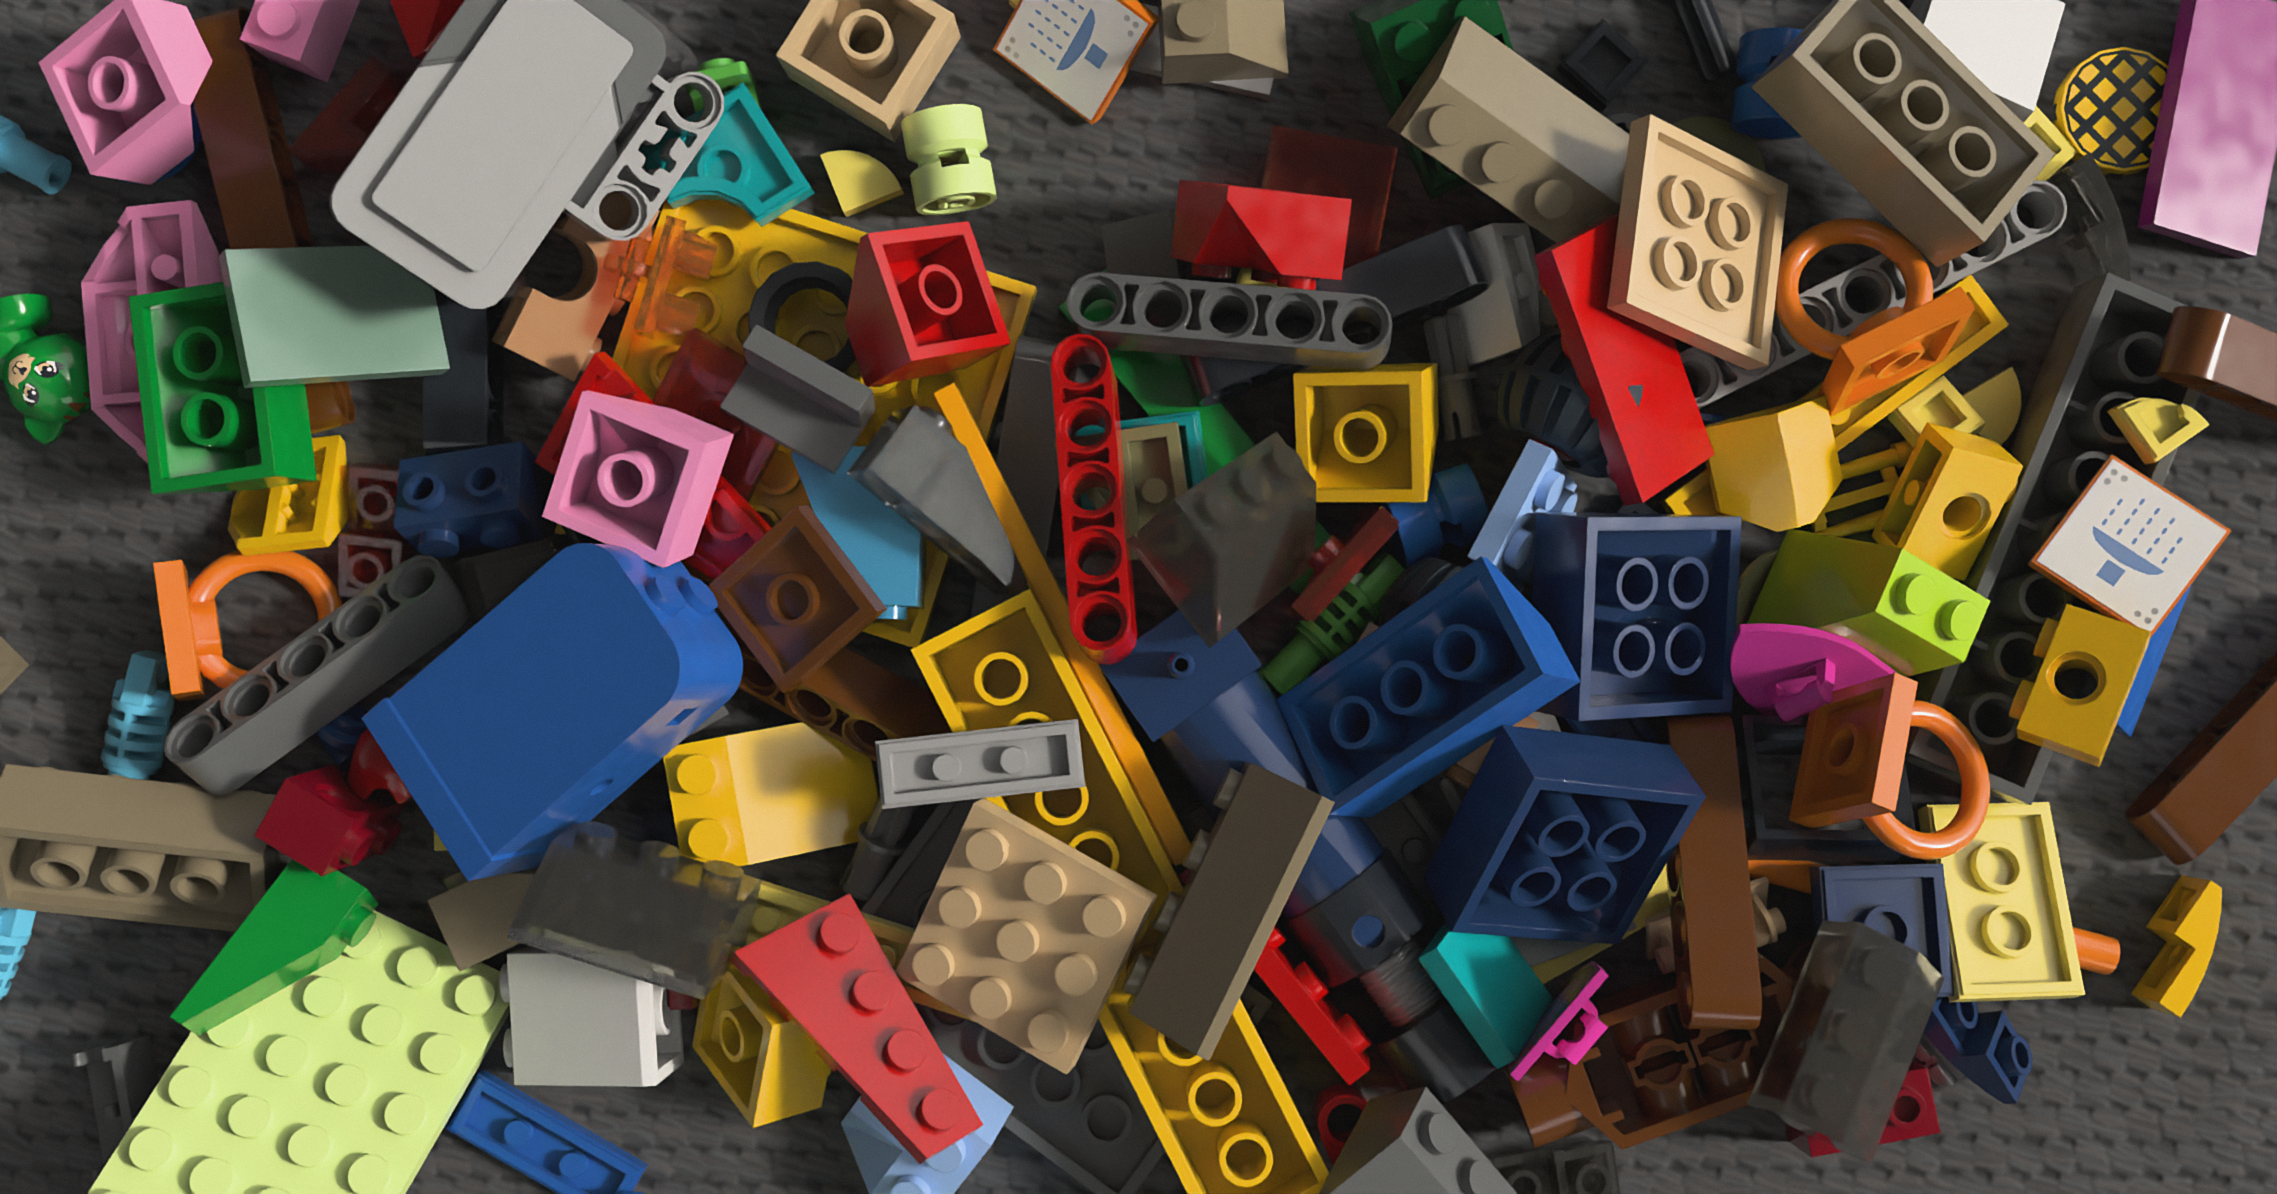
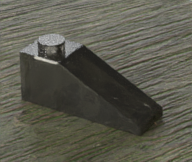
(937, 490)

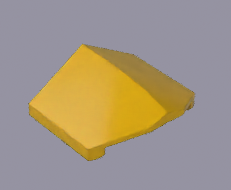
(1775, 464)
(295, 514)

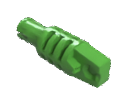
(1335, 626)

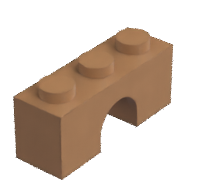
(564, 329)

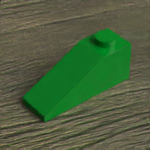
(286, 936)

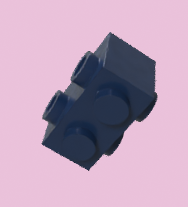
(471, 499)

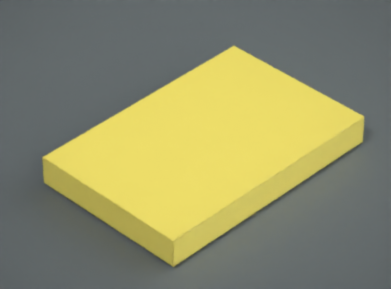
(2007, 907)

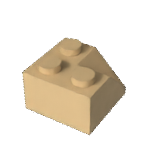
(870, 55)

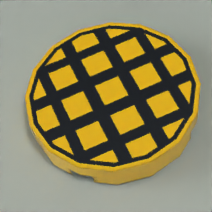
(2112, 108)

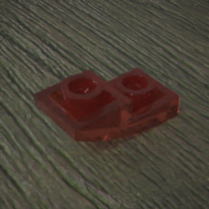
(371, 542)

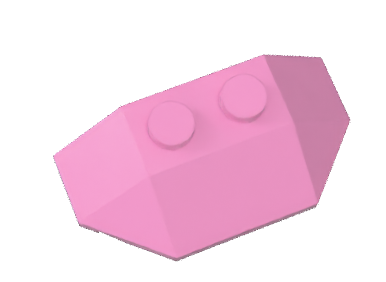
(148, 253)

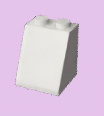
(1999, 42)
(585, 1024)

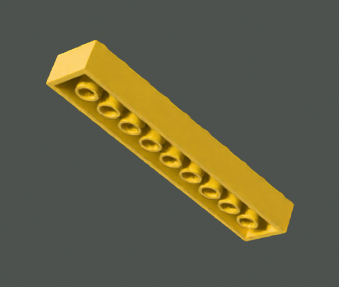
(1218, 1119)

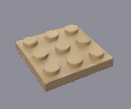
(1698, 244)
(1025, 935)

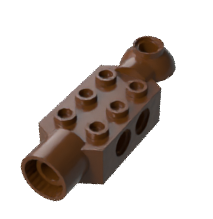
(1648, 1069)

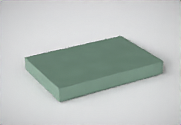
(329, 316)

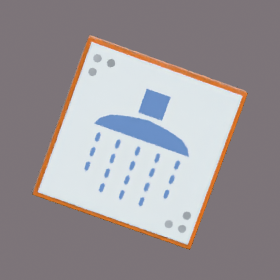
(1077, 47)
(2129, 546)

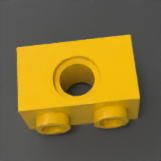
(1940, 469)
(2091, 643)

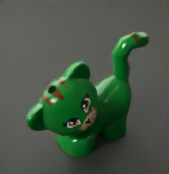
(41, 375)

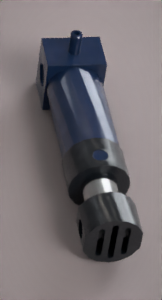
(1352, 900)

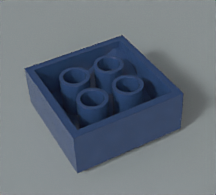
(1639, 610)
(1561, 836)

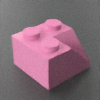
(130, 87)
(637, 476)

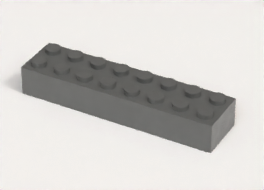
(2098, 359)

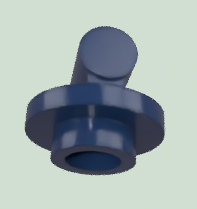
(342, 734)

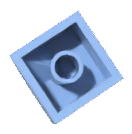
(893, 1170)

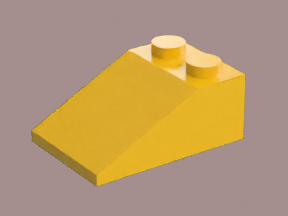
(768, 794)

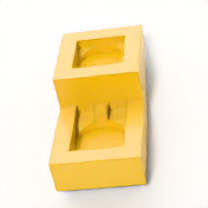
(2190, 927)

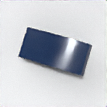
(1981, 1047)

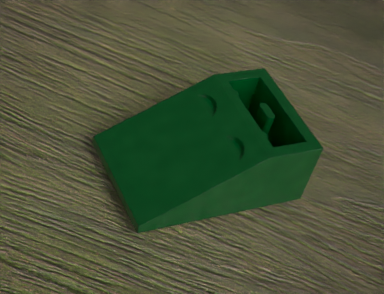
(1399, 44)

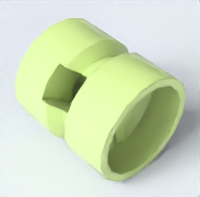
(945, 138)

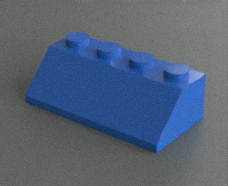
(1410, 700)

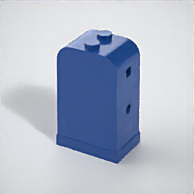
(557, 703)

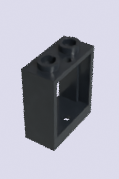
(1776, 737)

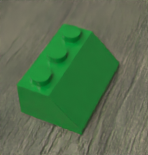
(197, 415)

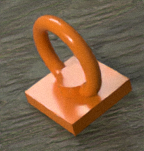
(1890, 343)
(192, 619)
(1857, 760)

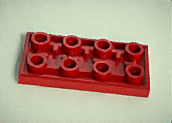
(1610, 352)

